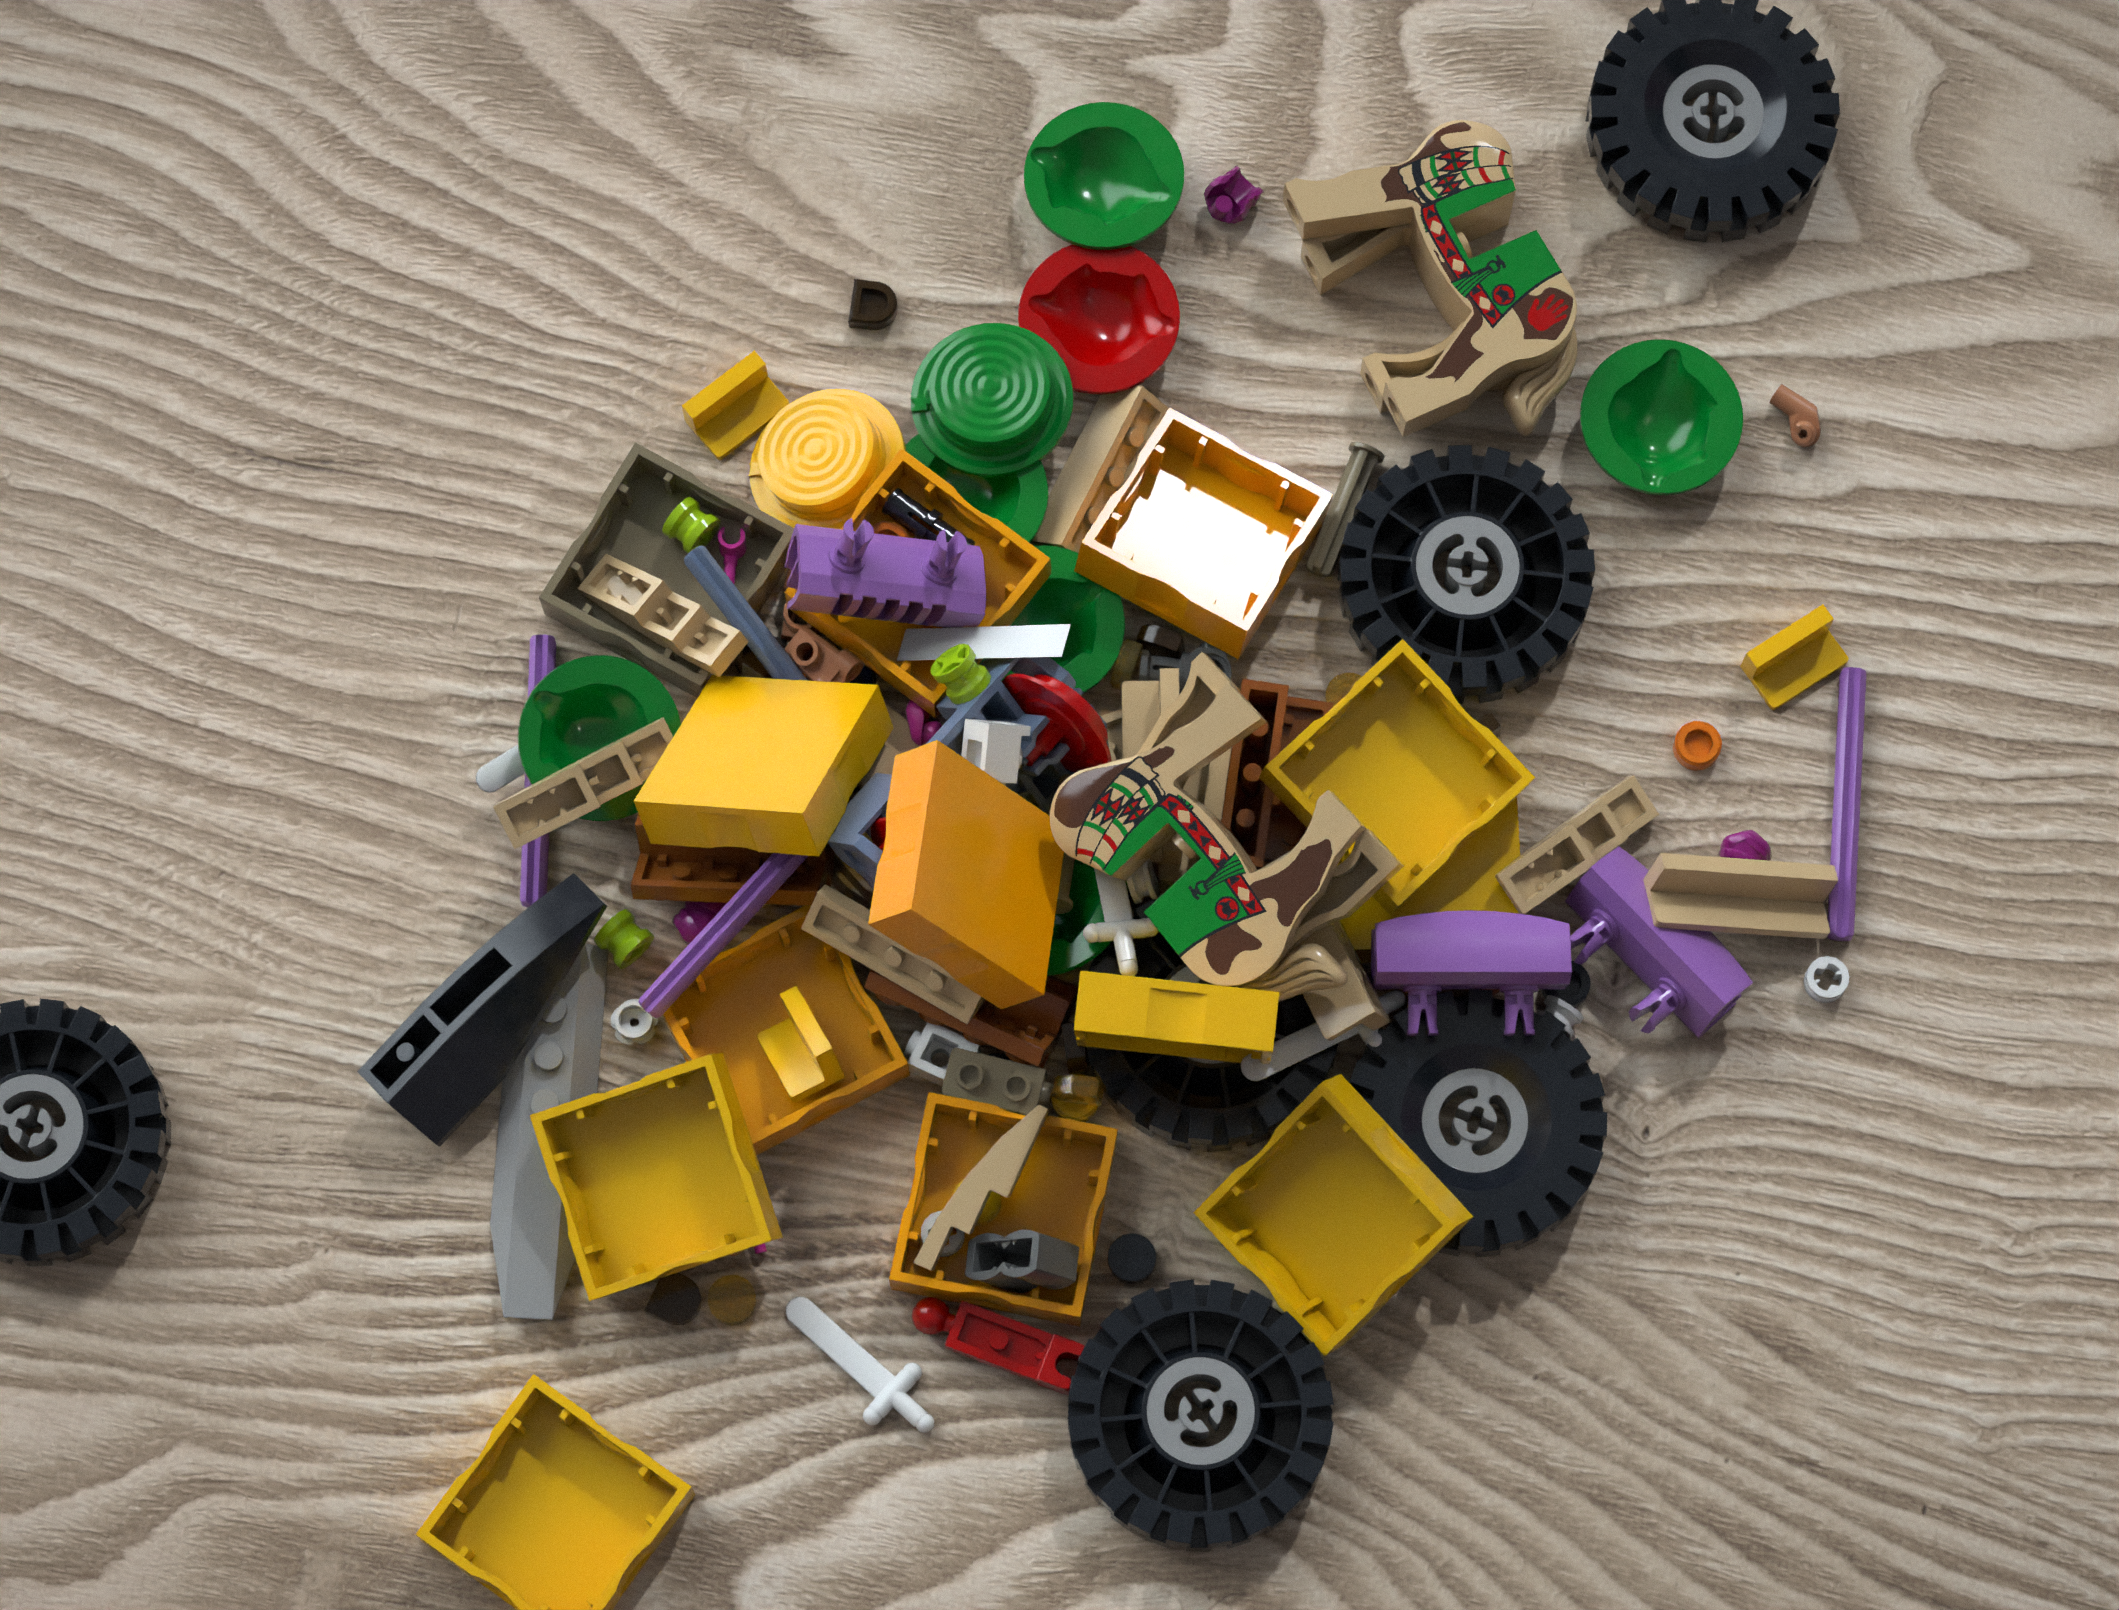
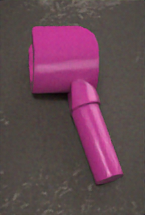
(731, 552)

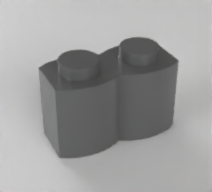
(1022, 1261)

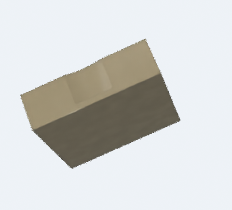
(630, 529)

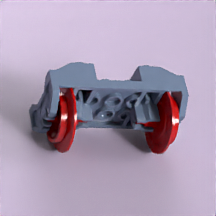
(1062, 740)

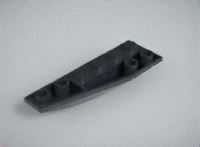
(483, 1014)

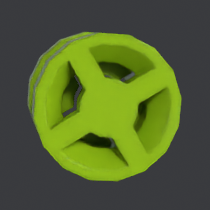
(690, 525)
(960, 674)
(624, 938)

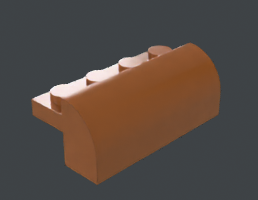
(1250, 808)
(719, 873)
(1023, 1031)

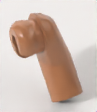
(1802, 416)

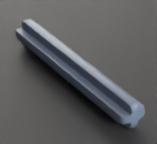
(741, 615)

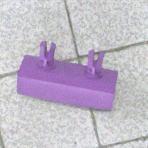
(886, 576)
(1471, 952)
(1683, 968)

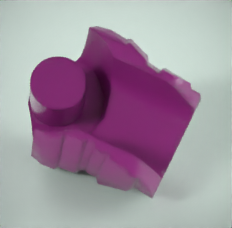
(1231, 196)
(1745, 845)
(695, 917)

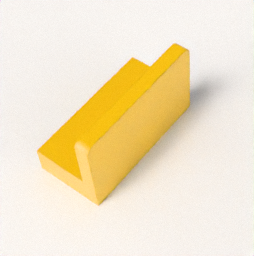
(734, 406)
(1794, 659)
(800, 1050)

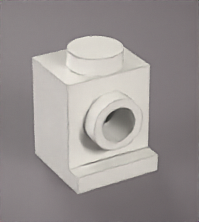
(994, 747)
(931, 1041)

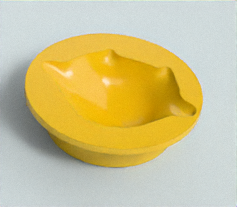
(822, 457)

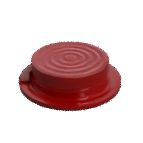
(1104, 315)

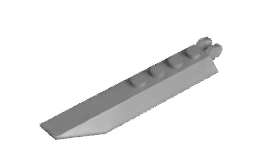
(526, 1210)

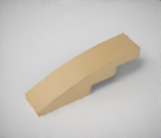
(662, 615)
(583, 784)
(1576, 845)
(994, 1172)

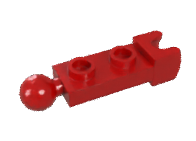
(999, 1341)

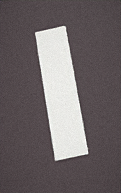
(986, 642)

